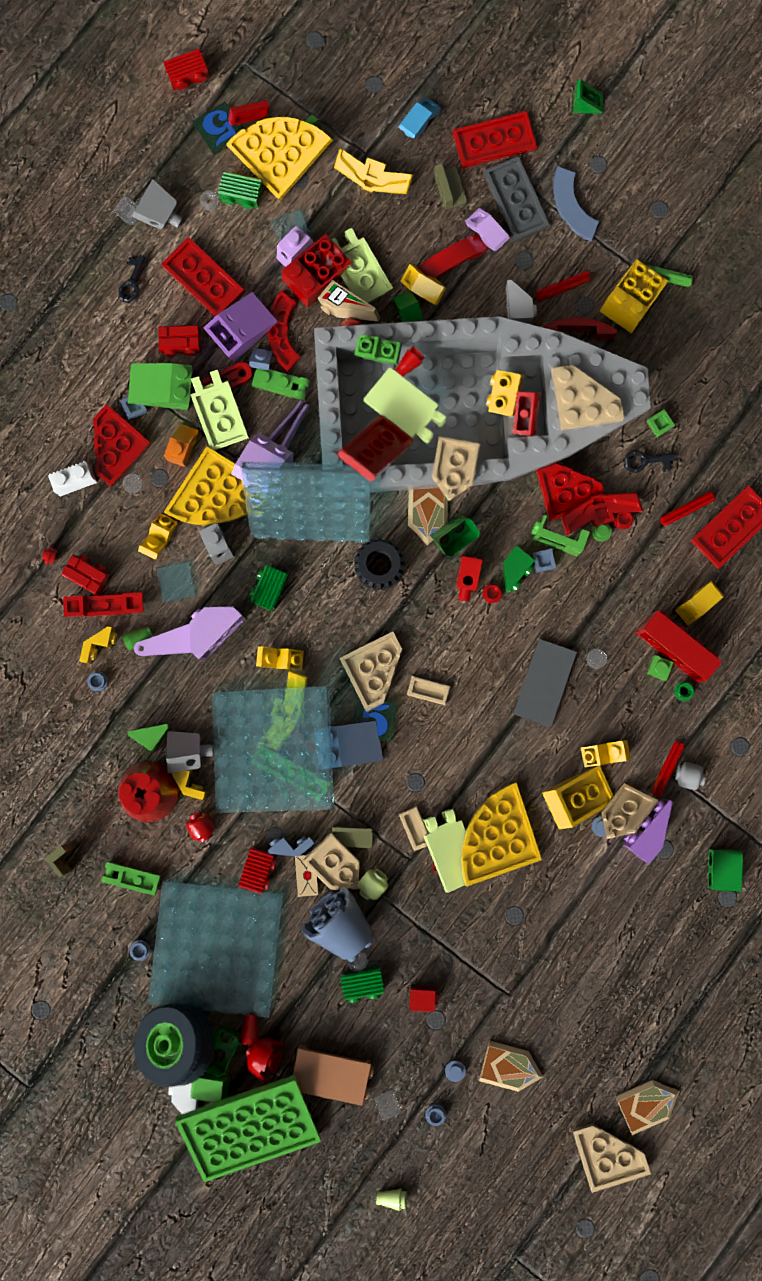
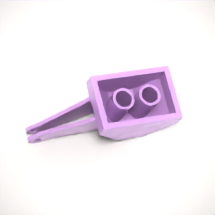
(265, 449)
(201, 637)

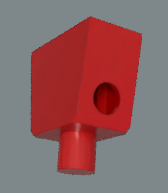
(468, 567)

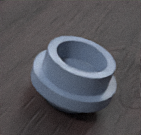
(97, 681)
(598, 827)
(139, 950)
(455, 1071)
(435, 1115)

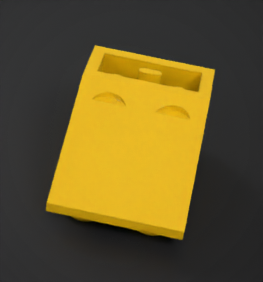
(633, 296)

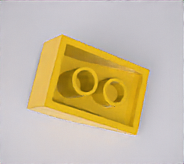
(578, 797)

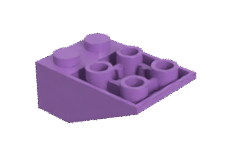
(240, 326)
(651, 834)

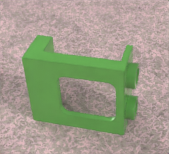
(558, 541)

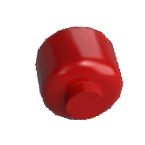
(200, 826)

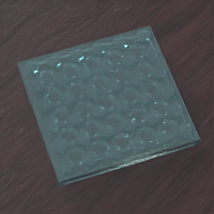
(306, 501)
(272, 750)
(216, 948)

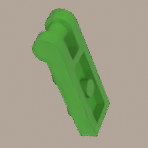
(280, 383)
(131, 878)

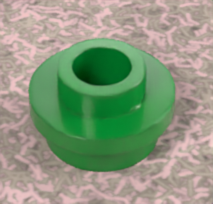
(690, 691)

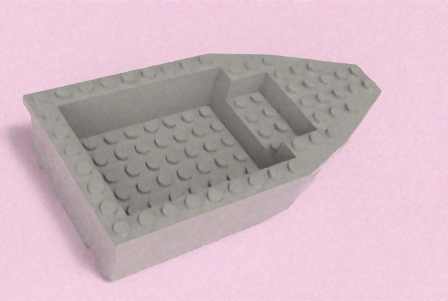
(458, 378)

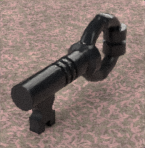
(132, 282)
(645, 460)

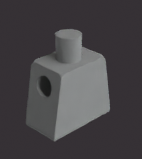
(157, 207)
(216, 543)
(185, 751)

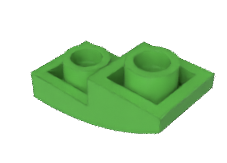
(378, 350)

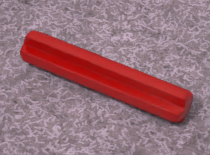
(562, 286)
(687, 508)
(667, 769)

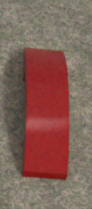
(453, 256)
(601, 330)
(103, 605)

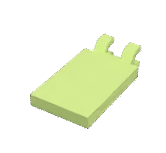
(365, 274)
(404, 405)
(218, 412)
(445, 848)

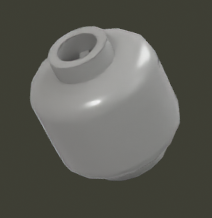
(690, 776)

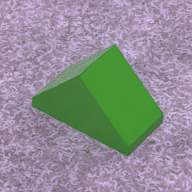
(151, 736)
(211, 1088)

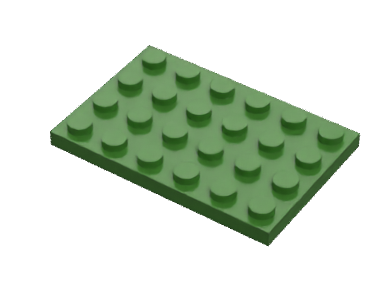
(248, 1128)

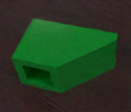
(514, 567)

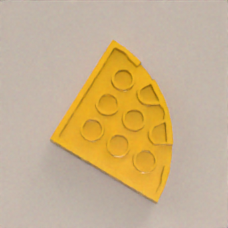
(279, 151)
(209, 493)
(498, 838)

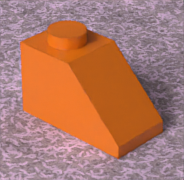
(181, 445)

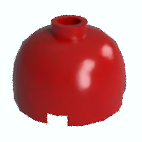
(264, 1057)

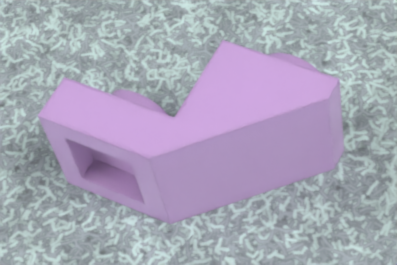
(488, 229)

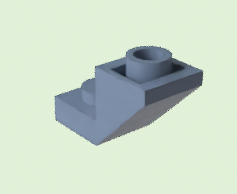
(284, 847)

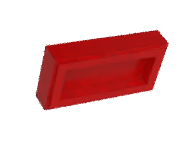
(248, 112)

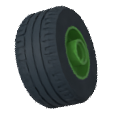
(174, 1045)

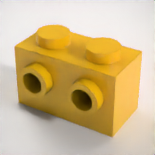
(504, 392)

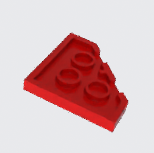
(115, 445)
(565, 488)

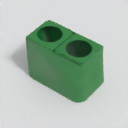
(462, 539)
(725, 870)
(218, 1069)

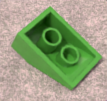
(160, 385)

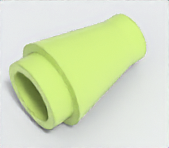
(393, 1199)

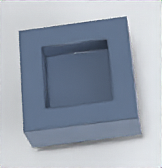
(261, 359)
(132, 410)
(543, 560)

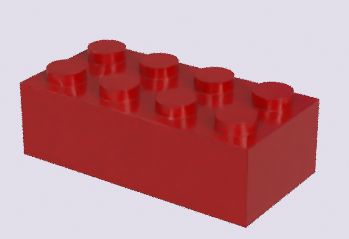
(678, 646)

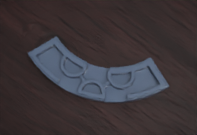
(569, 208)

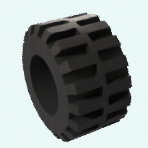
(375, 547)

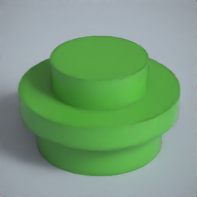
(601, 532)

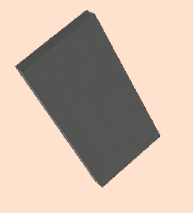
(516, 199)
(544, 683)

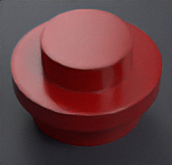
(623, 520)
(49, 555)
(492, 593)

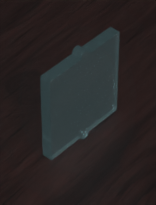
(285, 224)
(176, 582)

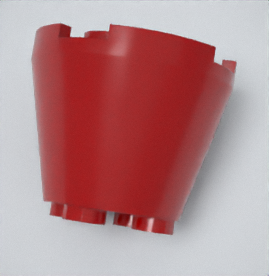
(160, 793)

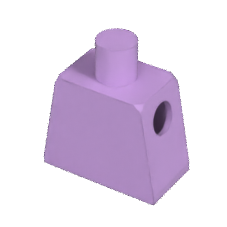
(293, 245)

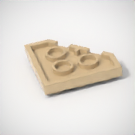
(583, 400)
(373, 669)
(608, 1158)

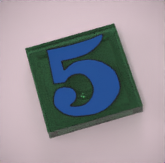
(216, 128)
(383, 715)

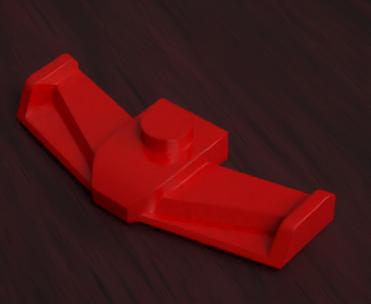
(600, 510)

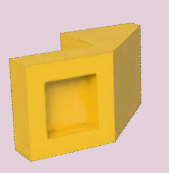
(423, 285)
(159, 536)
(699, 603)
(103, 638)
(279, 658)
(605, 753)
(183, 779)

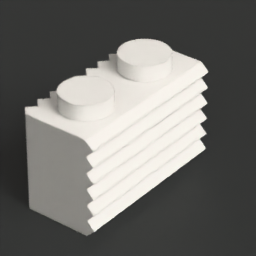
(72, 478)

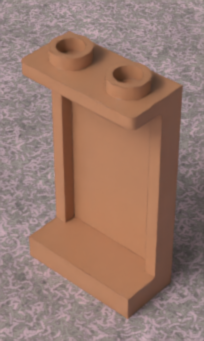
(332, 1075)

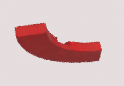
(278, 335)

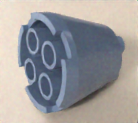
(339, 925)

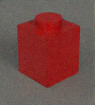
(423, 998)

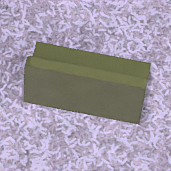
(449, 187)
(354, 836)
(57, 861)

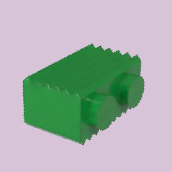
(240, 190)
(269, 588)
(362, 984)

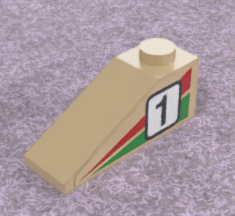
(345, 304)

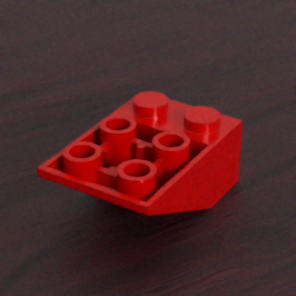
(315, 270)

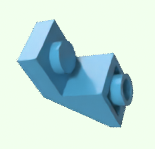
(418, 117)

